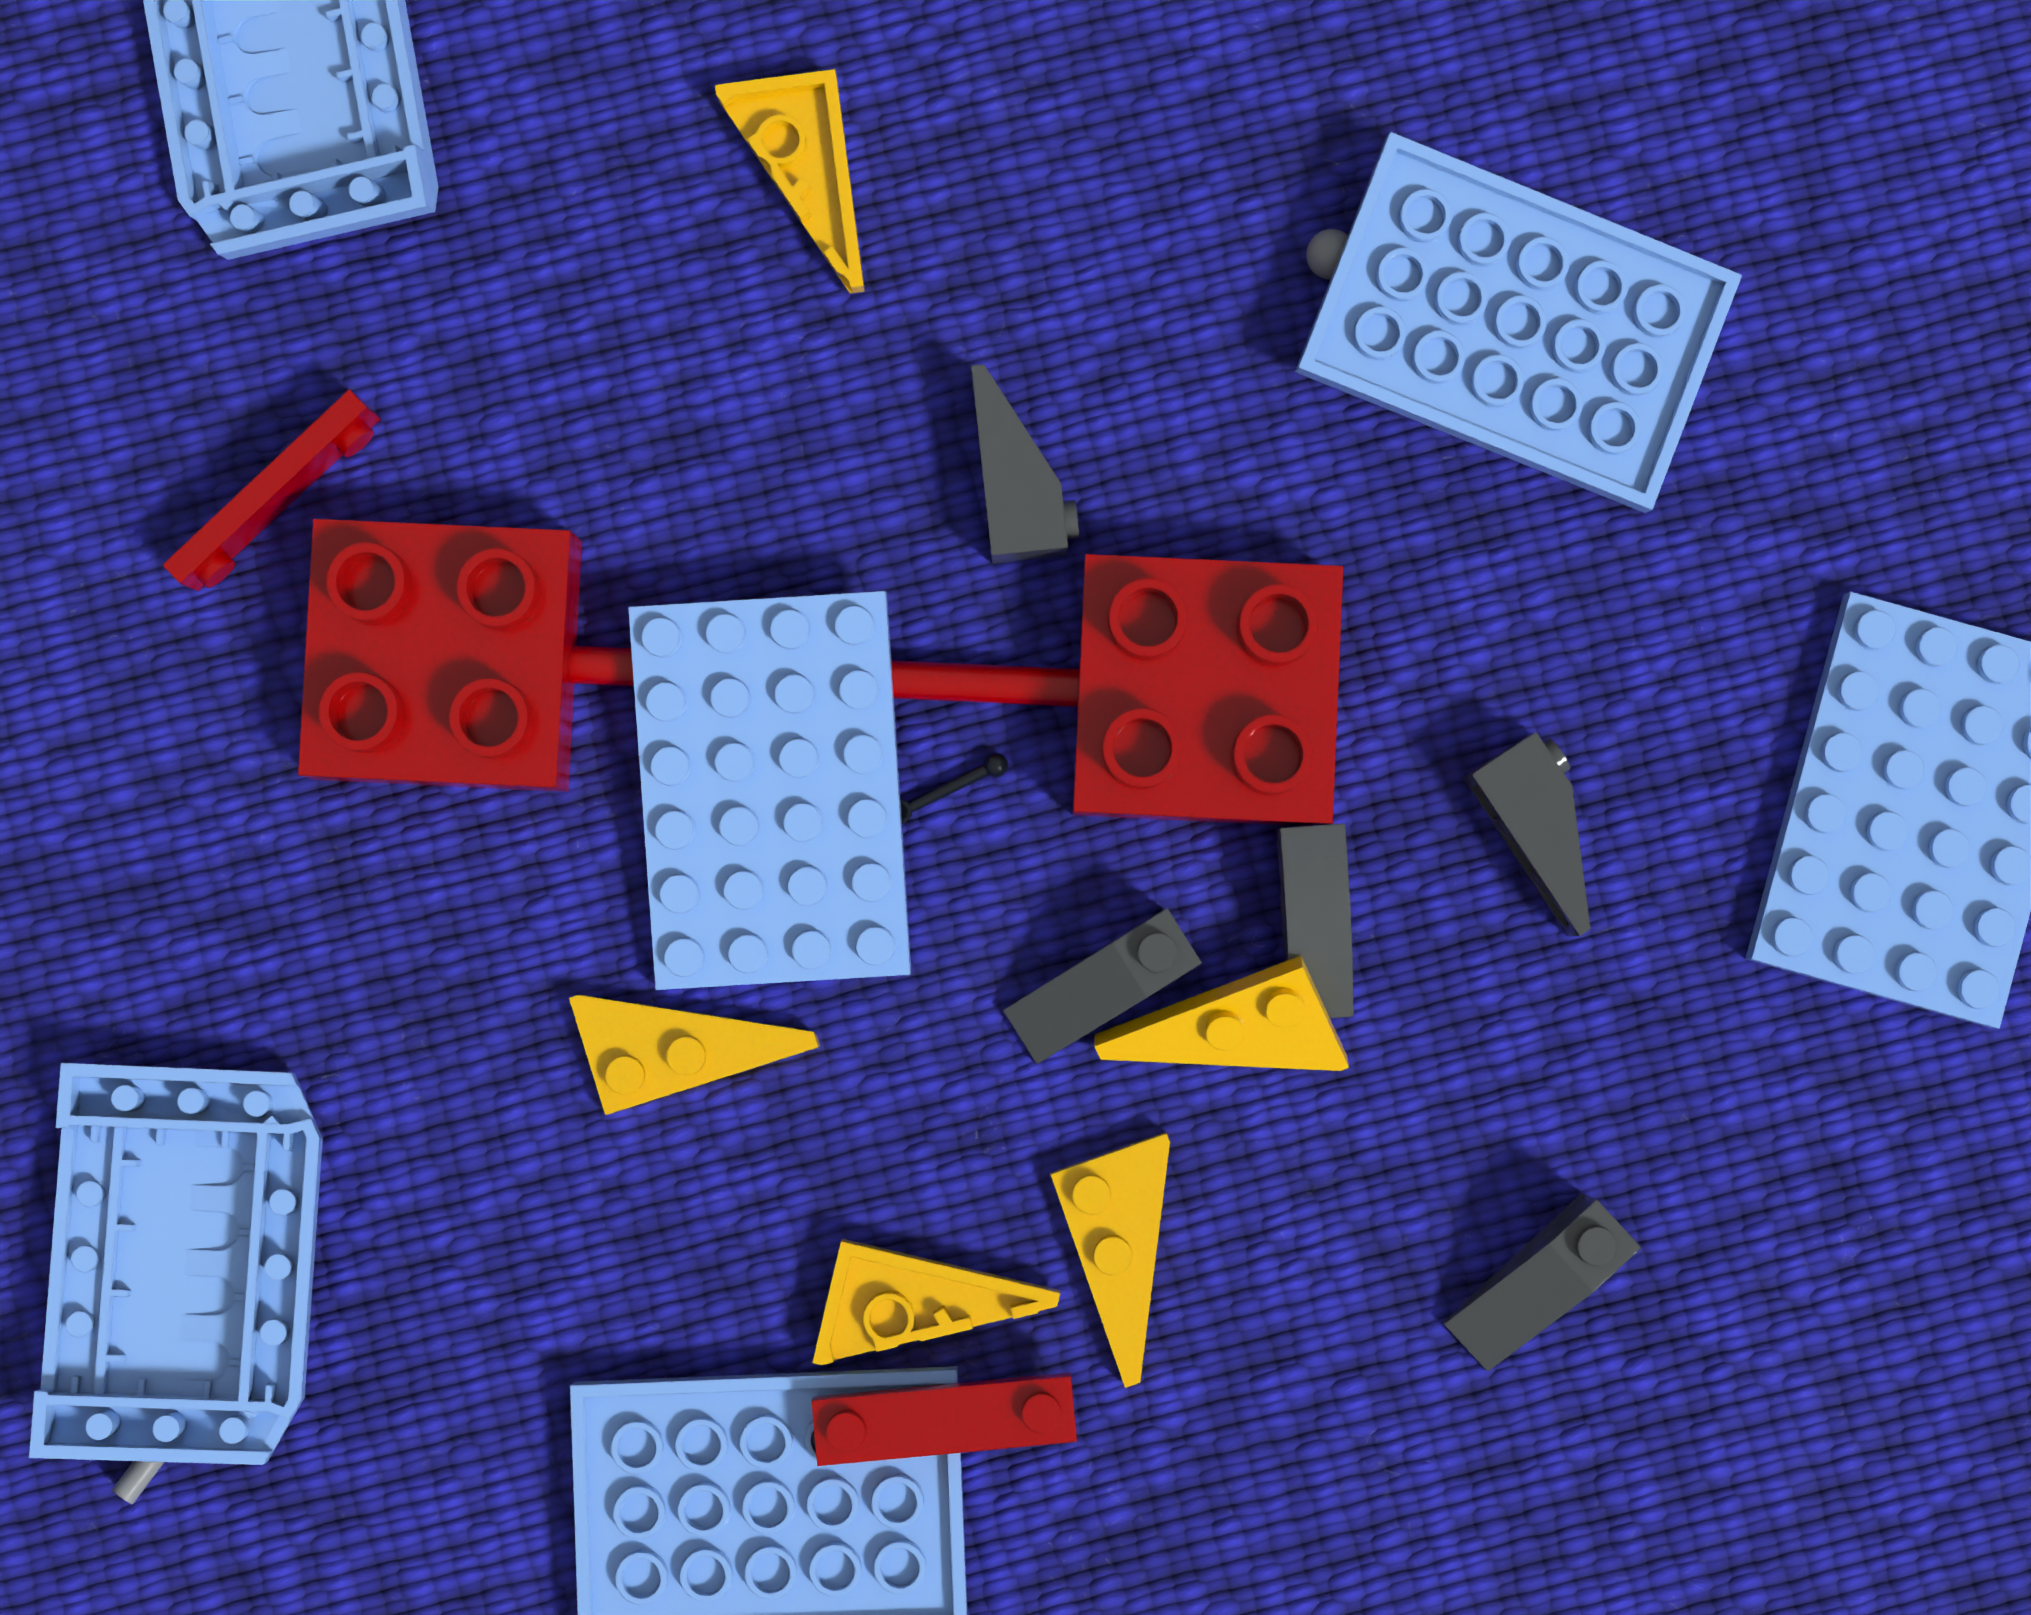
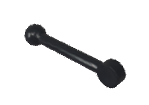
(994, 766)

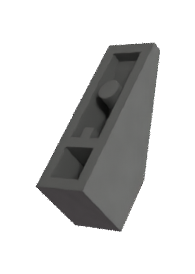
(1020, 487)
(1536, 817)
(1102, 986)
(1542, 1281)

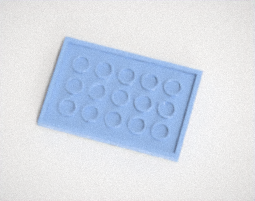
(1518, 323)
(770, 790)
(1908, 817)
(718, 1507)

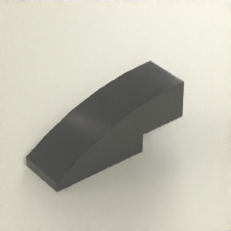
(1318, 910)

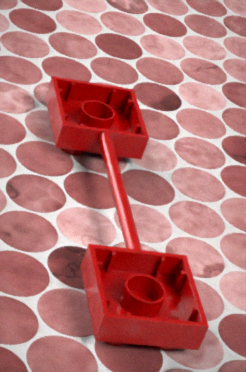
(461, 659)

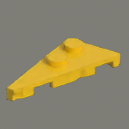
(801, 144)
(1250, 1022)
(657, 1051)
(1115, 1225)
(899, 1298)

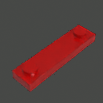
(210, 552)
(944, 1419)

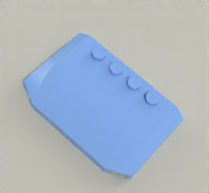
(291, 117)
(178, 1265)

